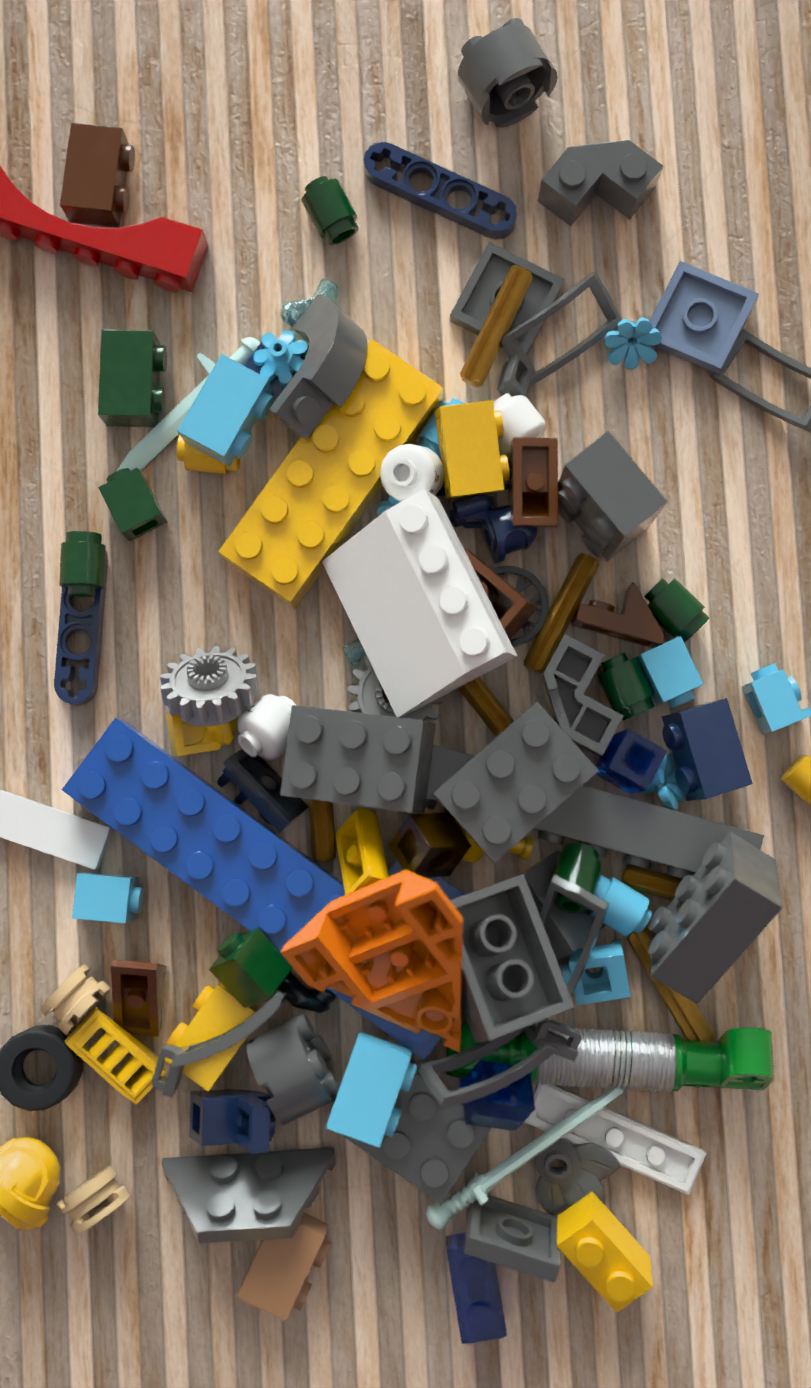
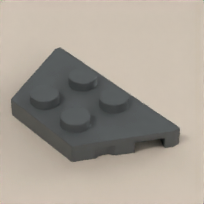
(247, 1192)

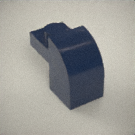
(232, 1118)

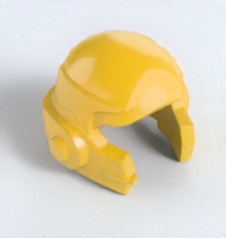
(27, 1182)

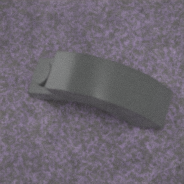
(329, 369)

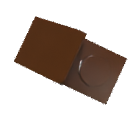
(534, 482)
(632, 625)
(137, 996)

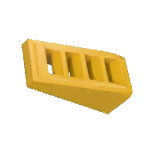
(134, 1088)

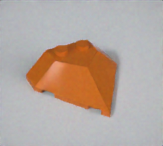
(391, 951)

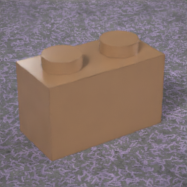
(281, 1267)

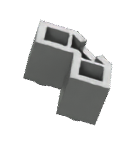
(612, 170)
(566, 680)

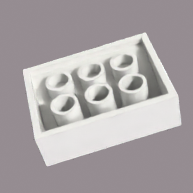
(417, 604)

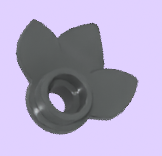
(580, 1175)

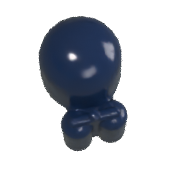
(494, 525)

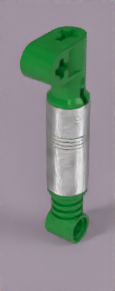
(643, 1060)

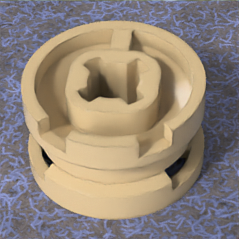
(75, 999)
(89, 1196)

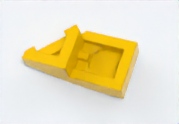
(195, 739)

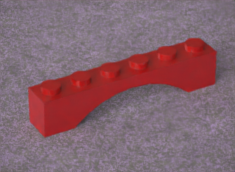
(155, 249)

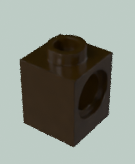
(429, 844)

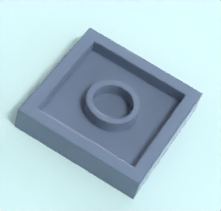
(702, 316)

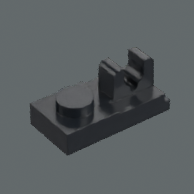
(263, 788)

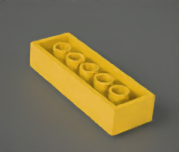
(330, 478)

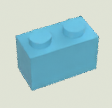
(227, 411)
(370, 1089)

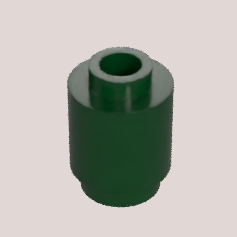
(330, 210)
(82, 563)
(676, 609)
(626, 686)
(580, 867)

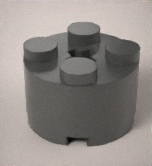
(505, 73)
(293, 1069)

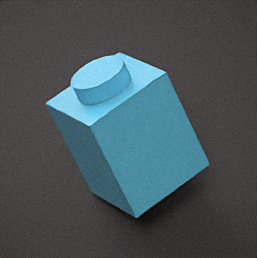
(671, 673)
(107, 897)

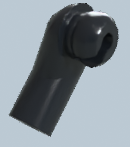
(305, 998)

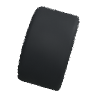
(18, 1088)

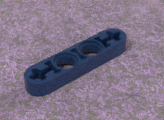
(436, 196)
(70, 622)

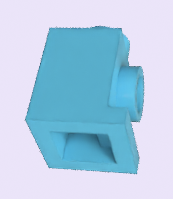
(774, 699)
(604, 985)

